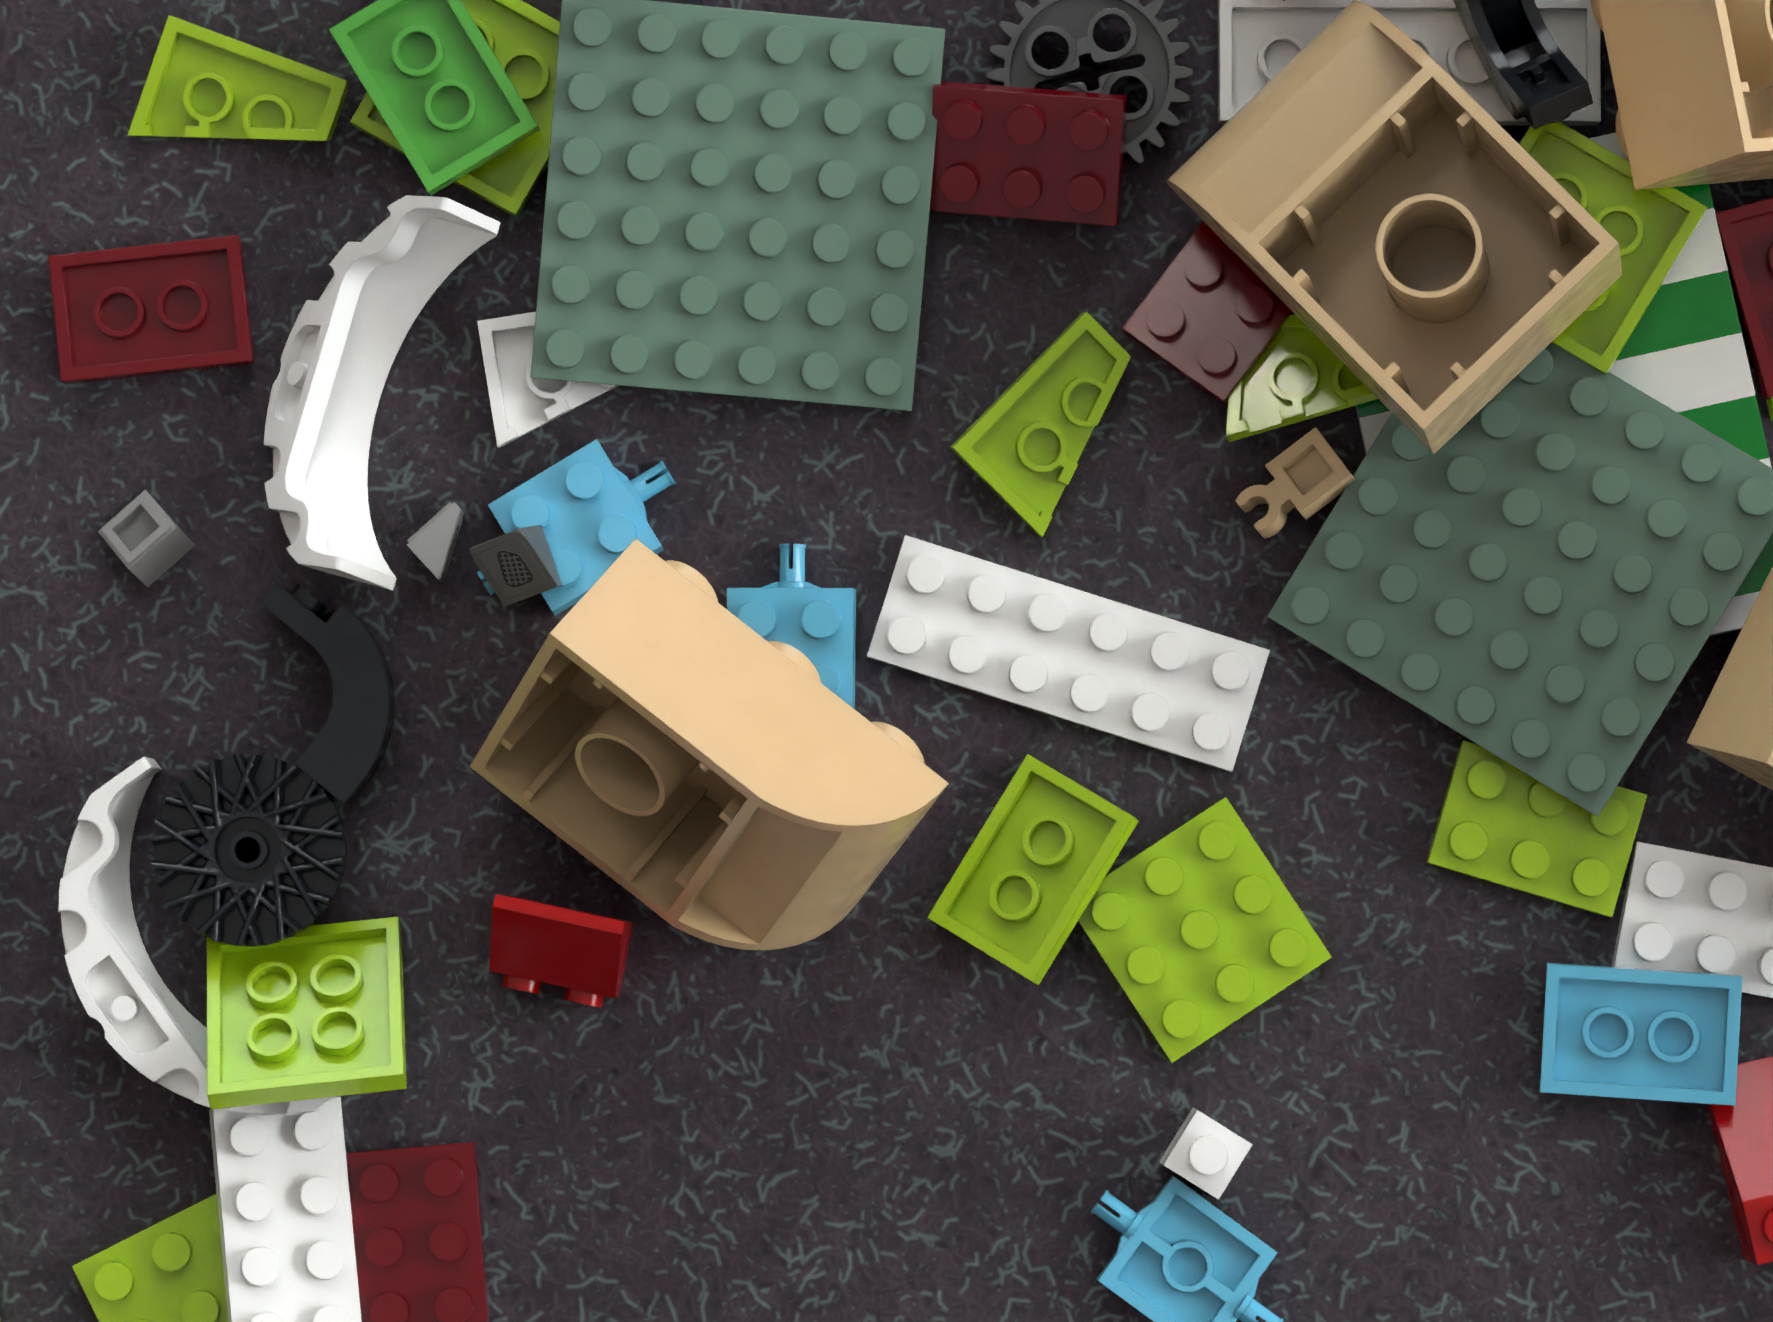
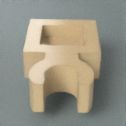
(1304, 478)

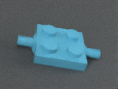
(586, 515)
(806, 617)
(1185, 1259)

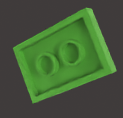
(435, 85)

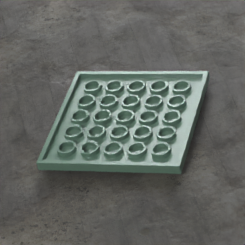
(737, 202)
(1538, 569)

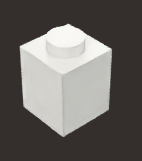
(1205, 1153)

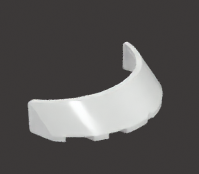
(336, 373)
(110, 959)

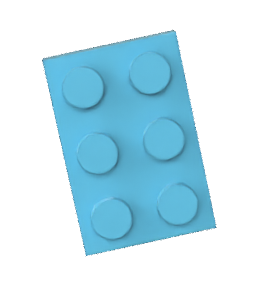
(1641, 1034)

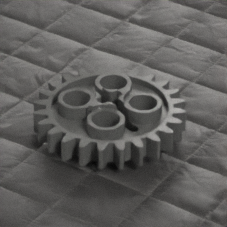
(1076, 24)

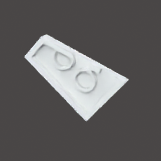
(517, 400)

